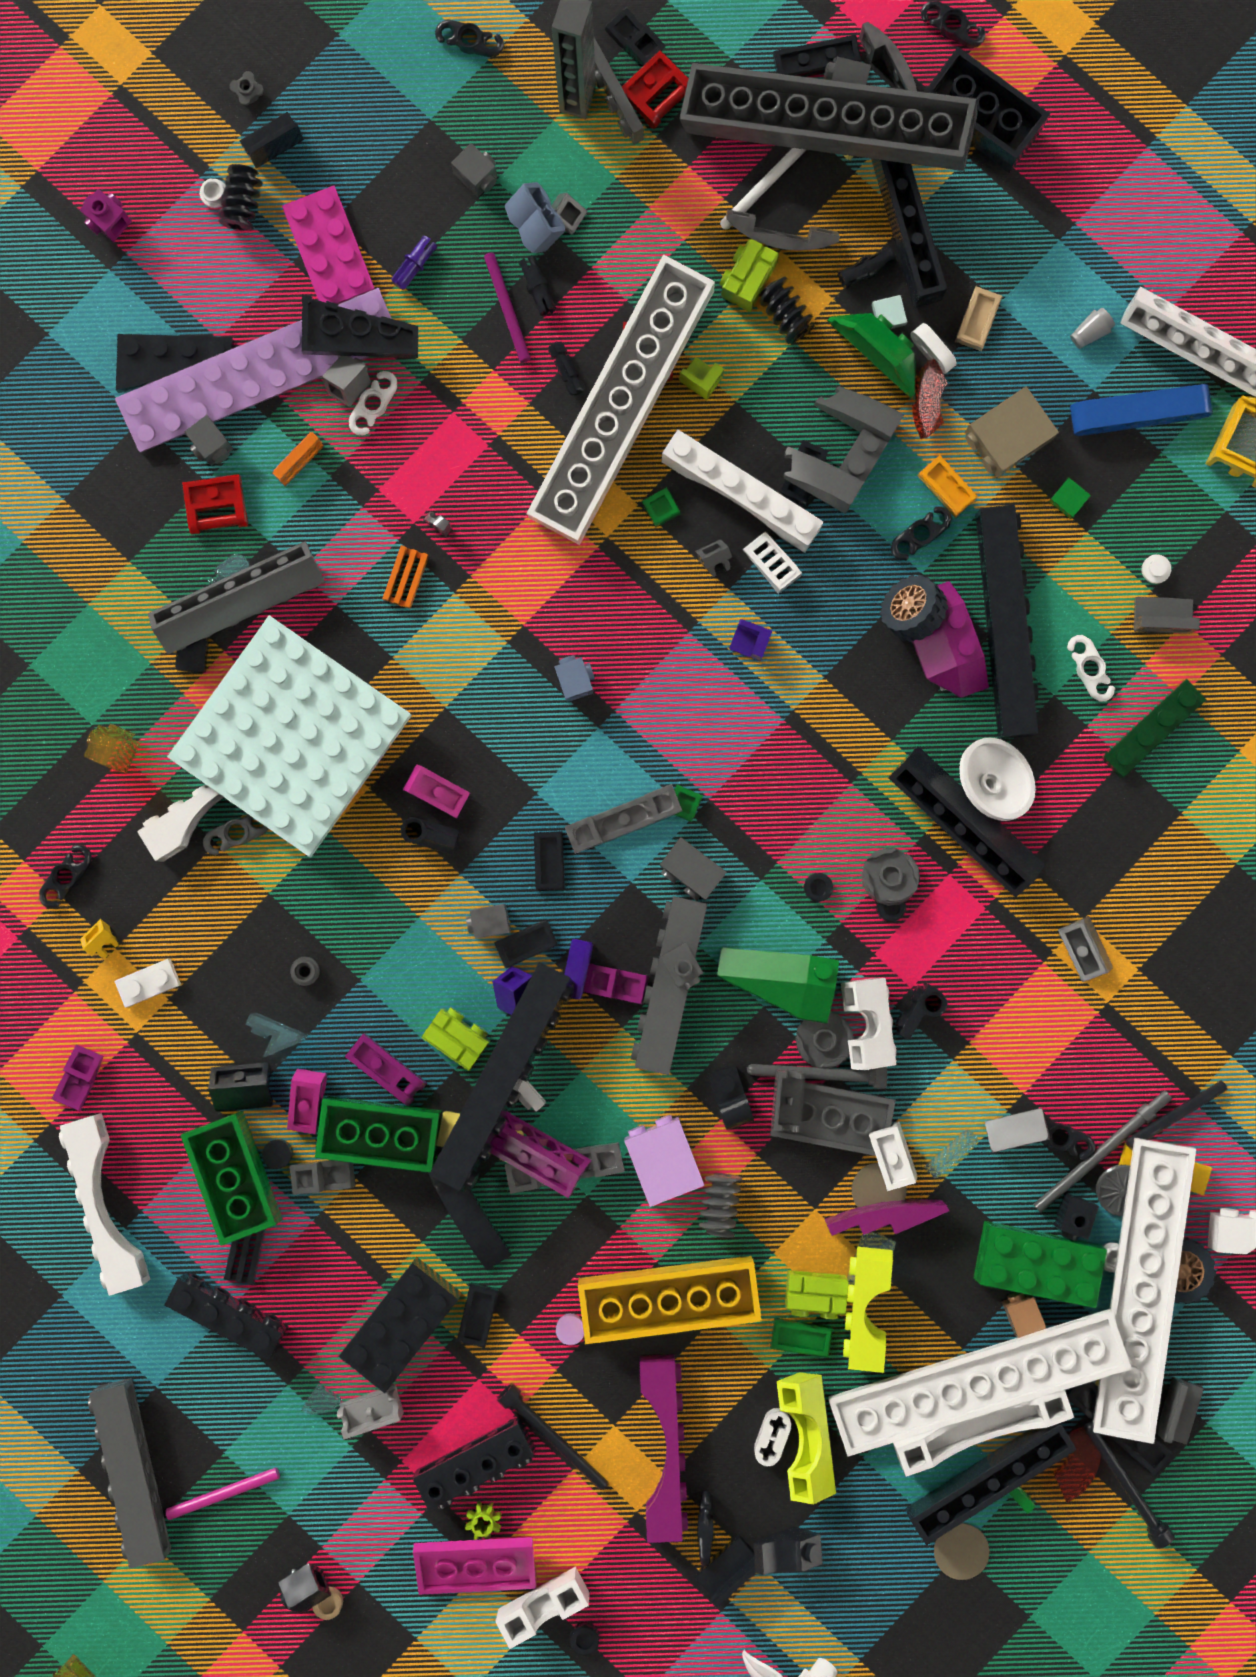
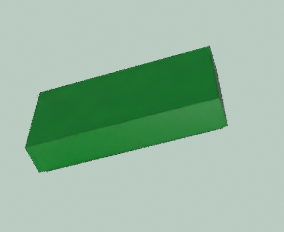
(801, 1337)

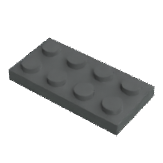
(840, 1118)

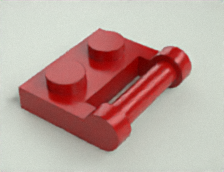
(650, 82)
(214, 494)

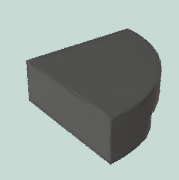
(438, 523)

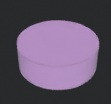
(570, 1329)

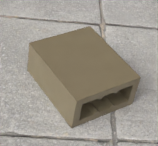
(1010, 432)

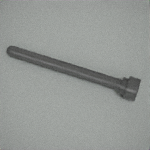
(875, 1077)

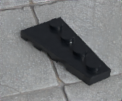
(346, 332)
(153, 357)

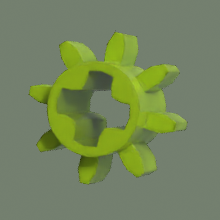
(488, 1514)

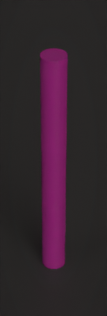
(507, 307)

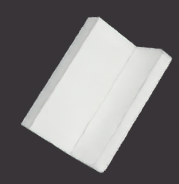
(893, 1157)

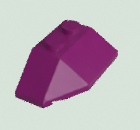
(953, 652)

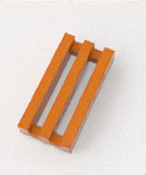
(298, 458)
(413, 554)

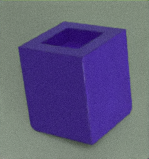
(750, 640)
(509, 988)

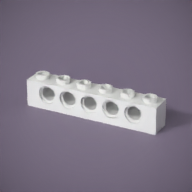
(1192, 339)

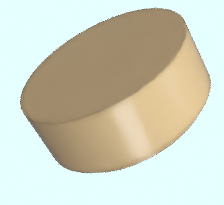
(330, 1606)

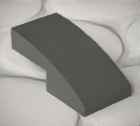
(321, 1176)

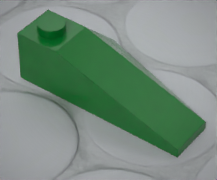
(790, 981)

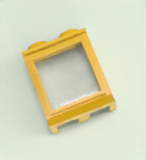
(1238, 440)

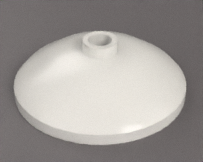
(997, 779)

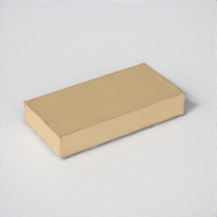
(978, 318)

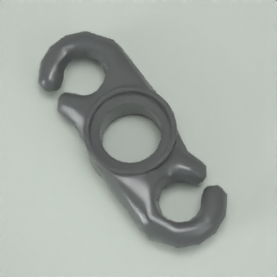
(227, 842)

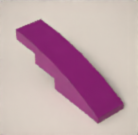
(898, 1214)

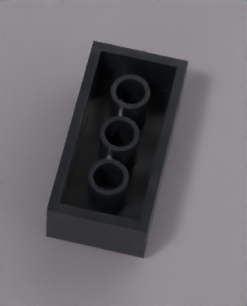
(1005, 117)
(400, 1325)

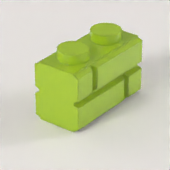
(749, 274)
(456, 1038)
(816, 1293)

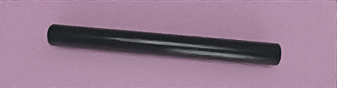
(1178, 1113)

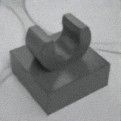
(714, 554)

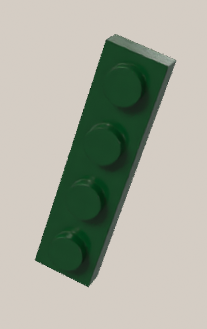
(1153, 728)

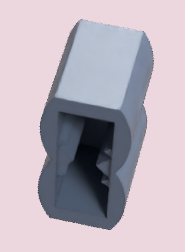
(534, 217)

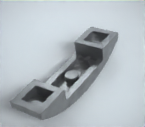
(879, 46)
(816, 238)
(623, 819)
(604, 1158)

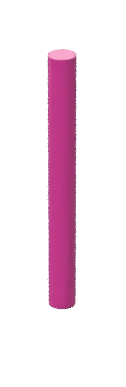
(222, 1493)

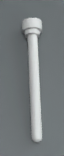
(765, 183)

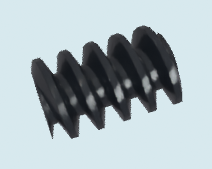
(238, 197)
(785, 310)

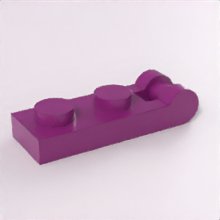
(385, 1069)

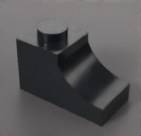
(788, 1551)

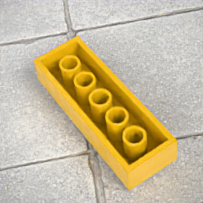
(669, 1299)

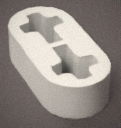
(933, 347)
(779, 1439)

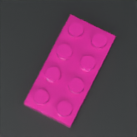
(328, 246)
(475, 1565)

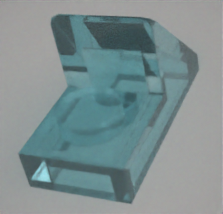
(282, 1035)

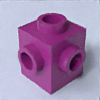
(105, 215)

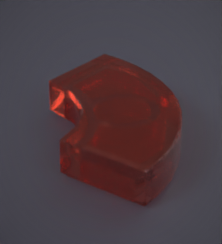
(928, 394)
(1078, 1467)

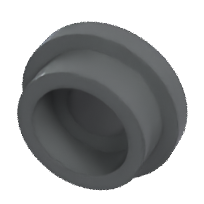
(295, 971)

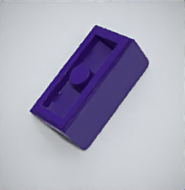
(578, 965)

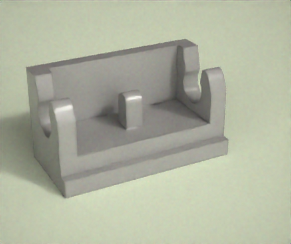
(370, 1412)

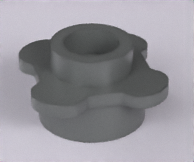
(247, 96)

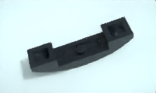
(473, 1224)

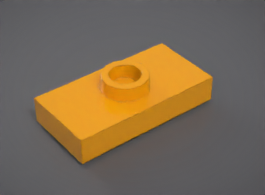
(947, 486)

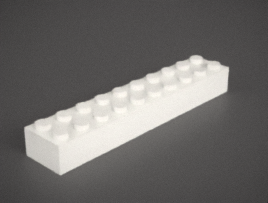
(621, 399)

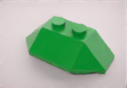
(881, 347)

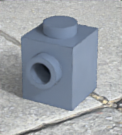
(574, 677)

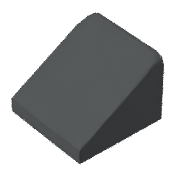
(569, 211)

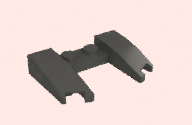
(841, 485)

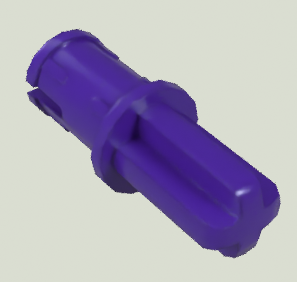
(413, 263)

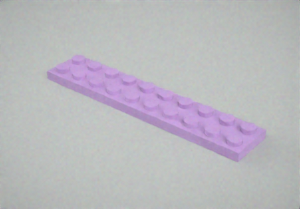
(230, 381)

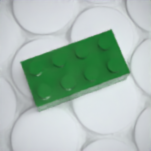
(378, 1134)
(231, 1178)
(1040, 1264)

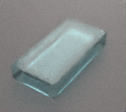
(951, 1153)

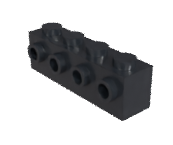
(226, 1315)
(474, 1463)

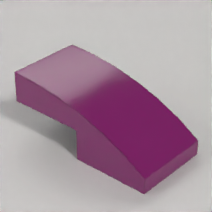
(616, 983)
(78, 1077)

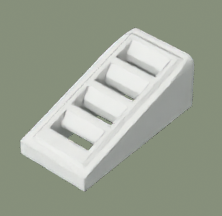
(787, 563)

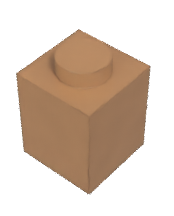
(1023, 1314)

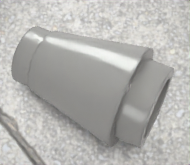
(1093, 328)

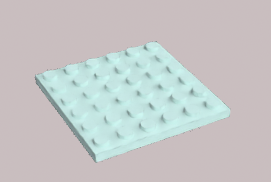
(289, 736)

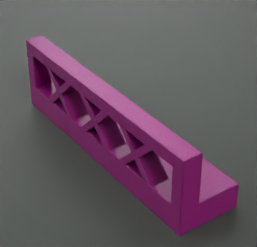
(534, 1160)

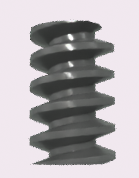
(719, 1204)

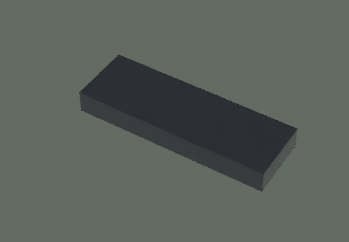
(813, 58)

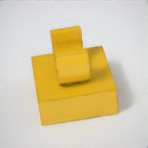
(96, 938)

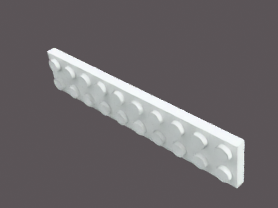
(1146, 1286)
(979, 1382)

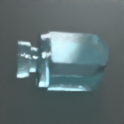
(228, 567)

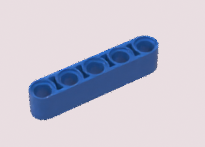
(1141, 410)

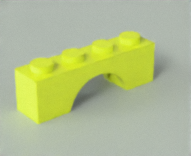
(872, 1276)
(812, 1471)

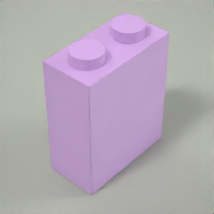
(663, 1160)

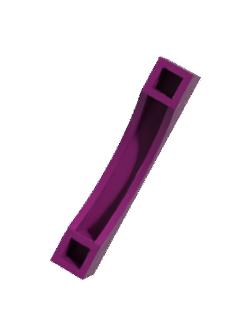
(663, 1508)

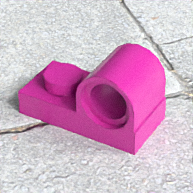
(436, 790)
(305, 1100)

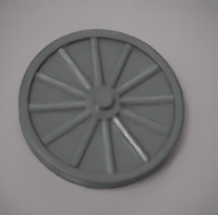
(1112, 1189)

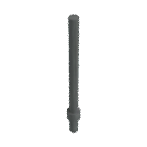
(1145, 1113)

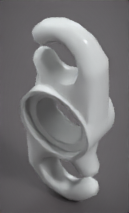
(370, 415)
(1091, 681)

